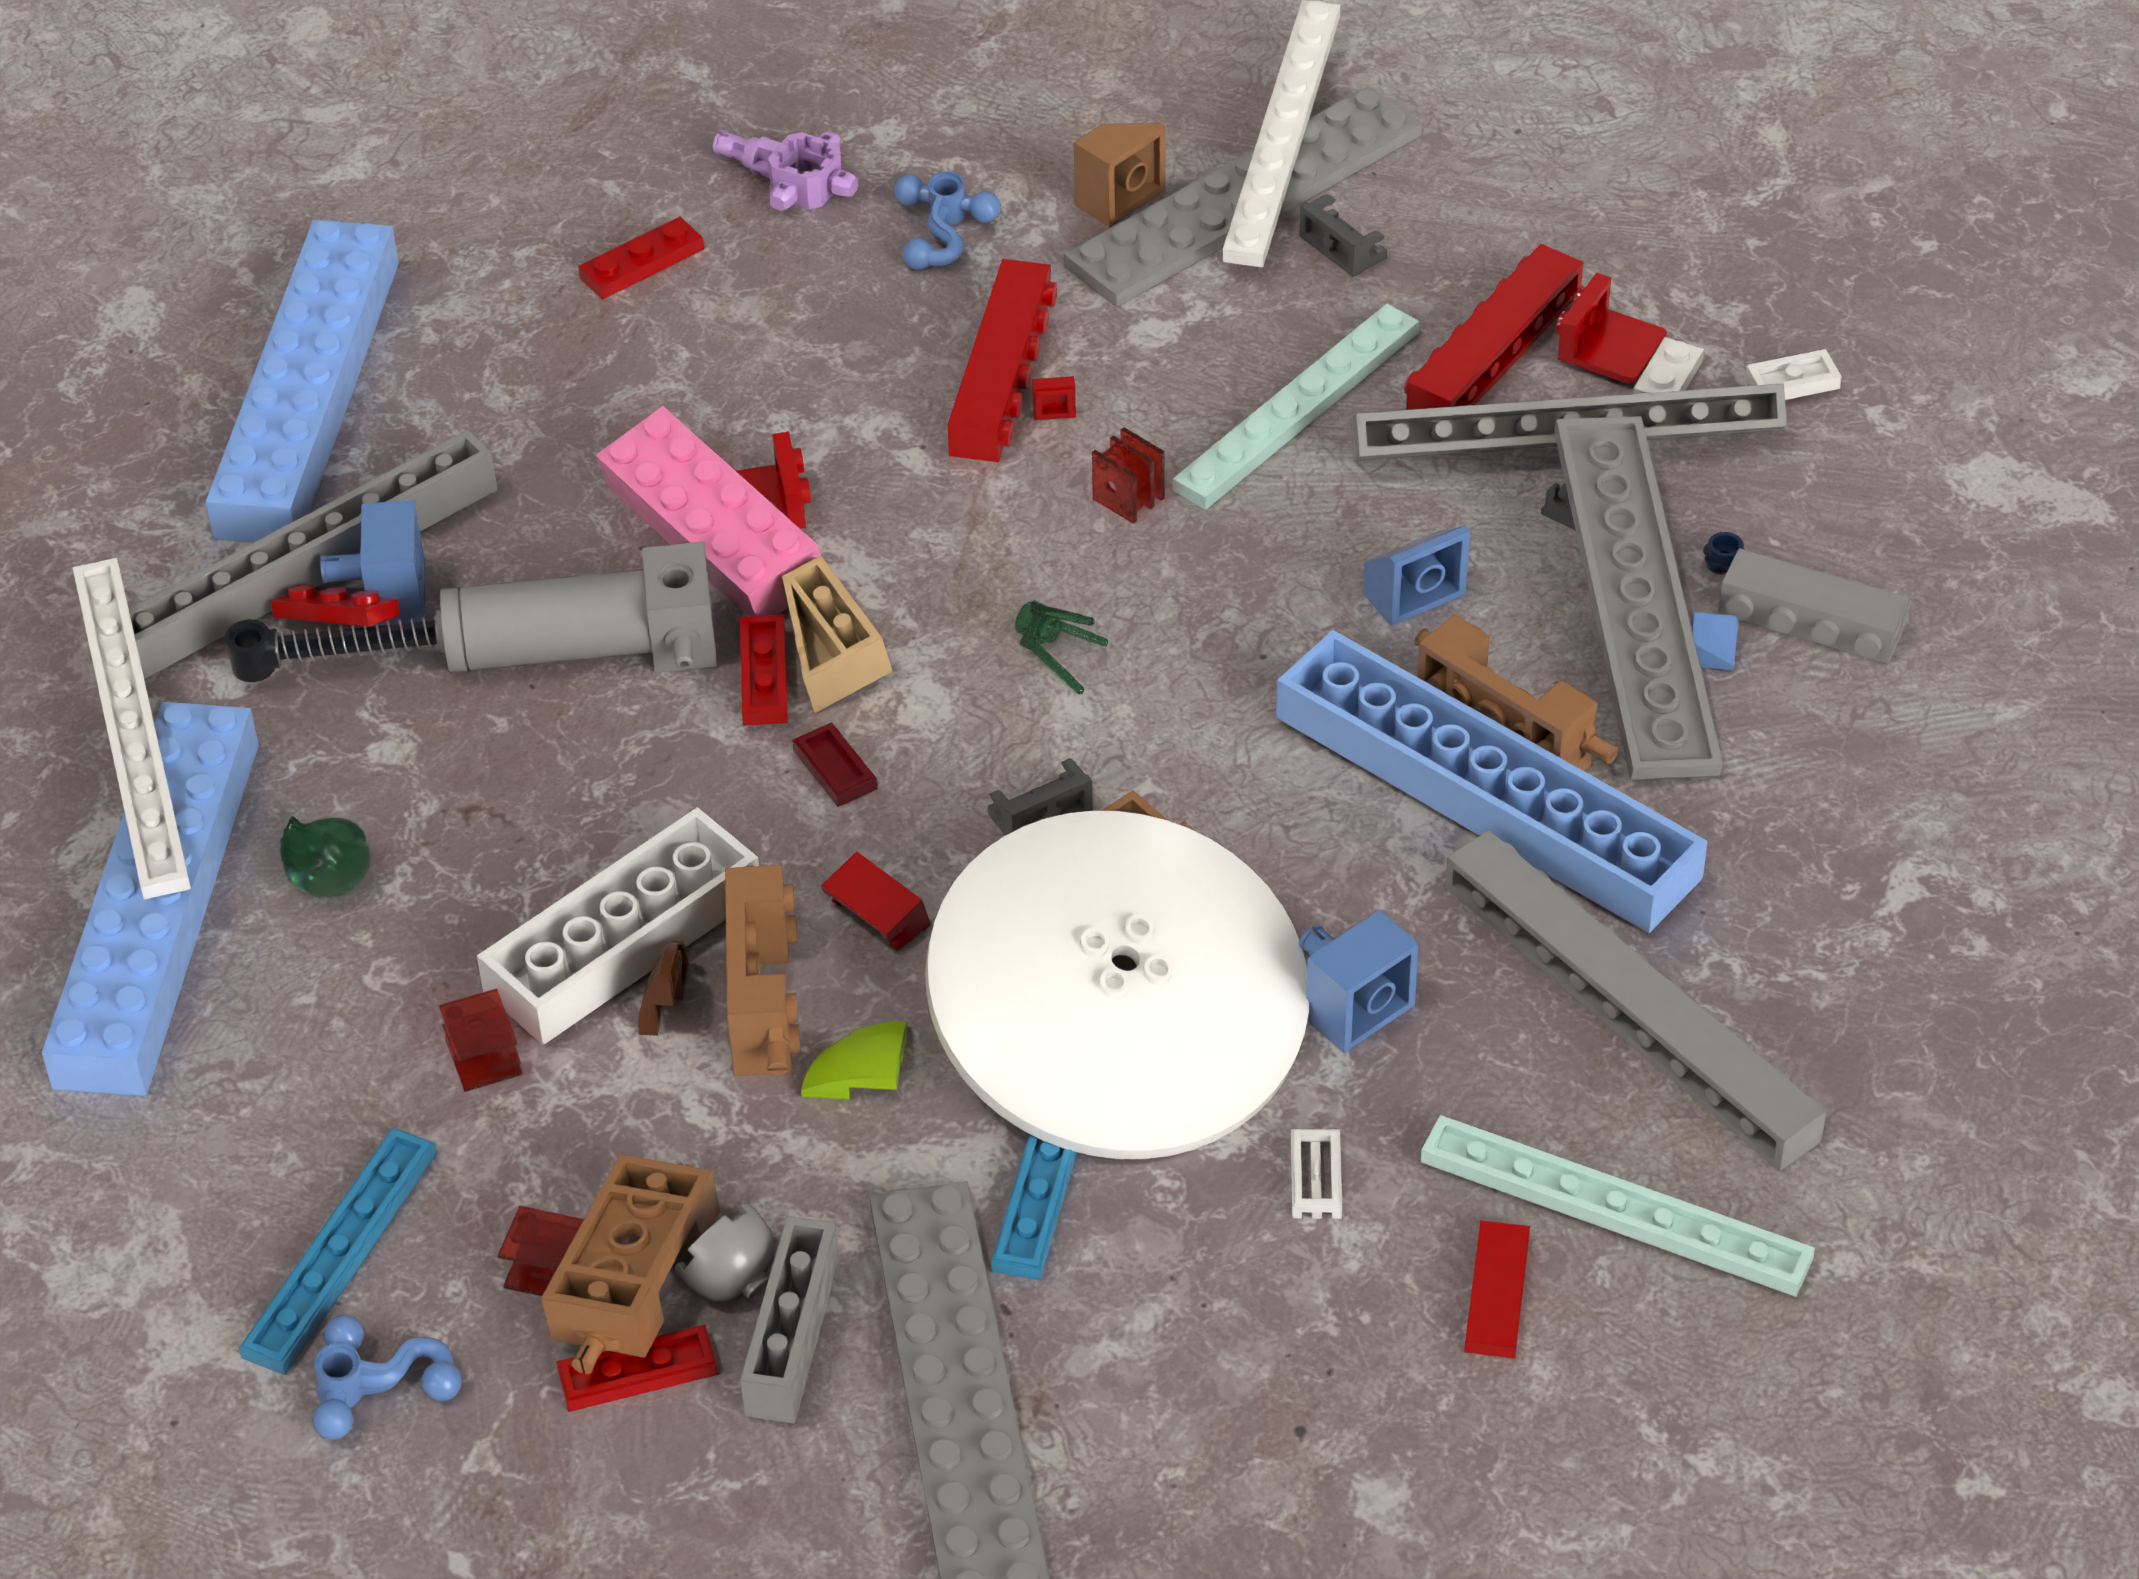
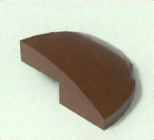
(663, 986)

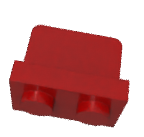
(1604, 338)
(781, 481)

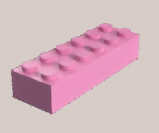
(698, 497)

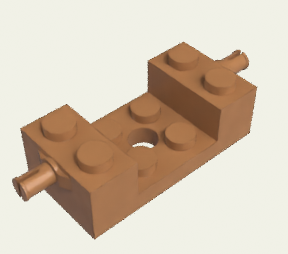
(1559, 721)
(757, 1003)
(610, 1290)

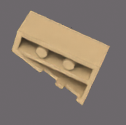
(832, 634)

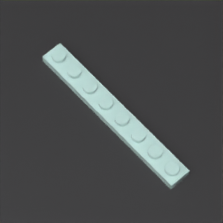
(1295, 406)
(1618, 1205)

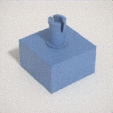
(388, 559)
(1359, 978)

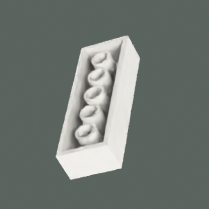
(614, 926)

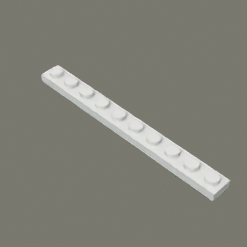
(1281, 134)
(131, 730)

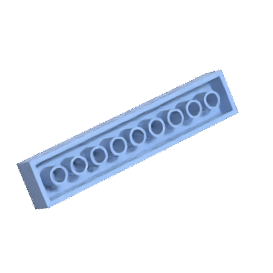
(303, 380)
(1492, 780)
(137, 948)

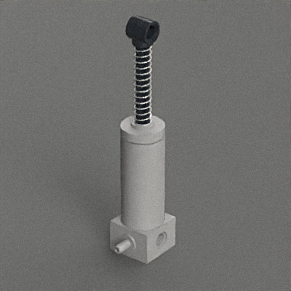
(528, 622)

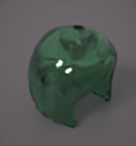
(324, 856)

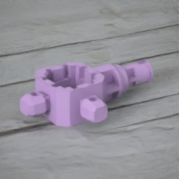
(782, 163)

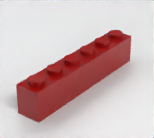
(1497, 332)
(1001, 361)

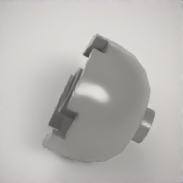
(730, 1258)

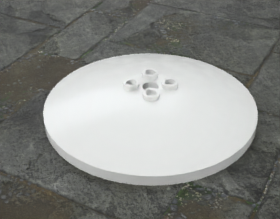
(1101, 1052)

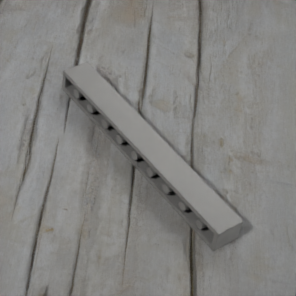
(1533, 422)
(245, 582)
(1636, 1000)

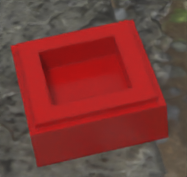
(1054, 398)

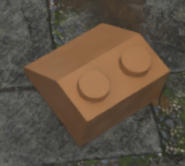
(1118, 169)

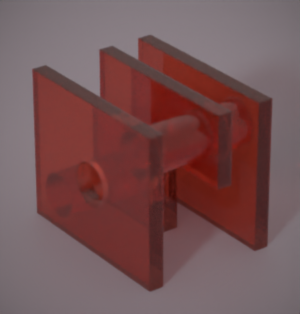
(1134, 469)
(480, 1040)
(537, 1246)

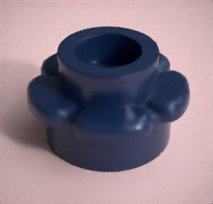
(1722, 550)

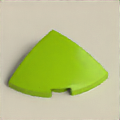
(860, 1060)

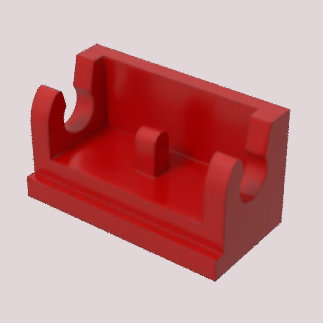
(878, 900)

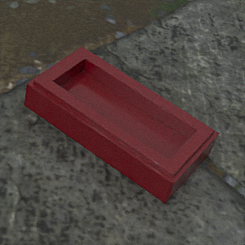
(834, 764)

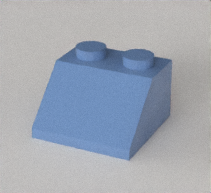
(1418, 575)

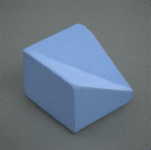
(1715, 639)

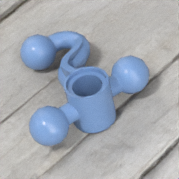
(947, 208)
(339, 1358)

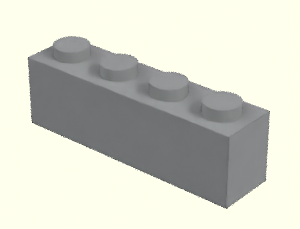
(1813, 605)
(790, 1320)

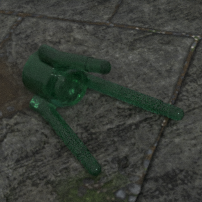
(1043, 624)

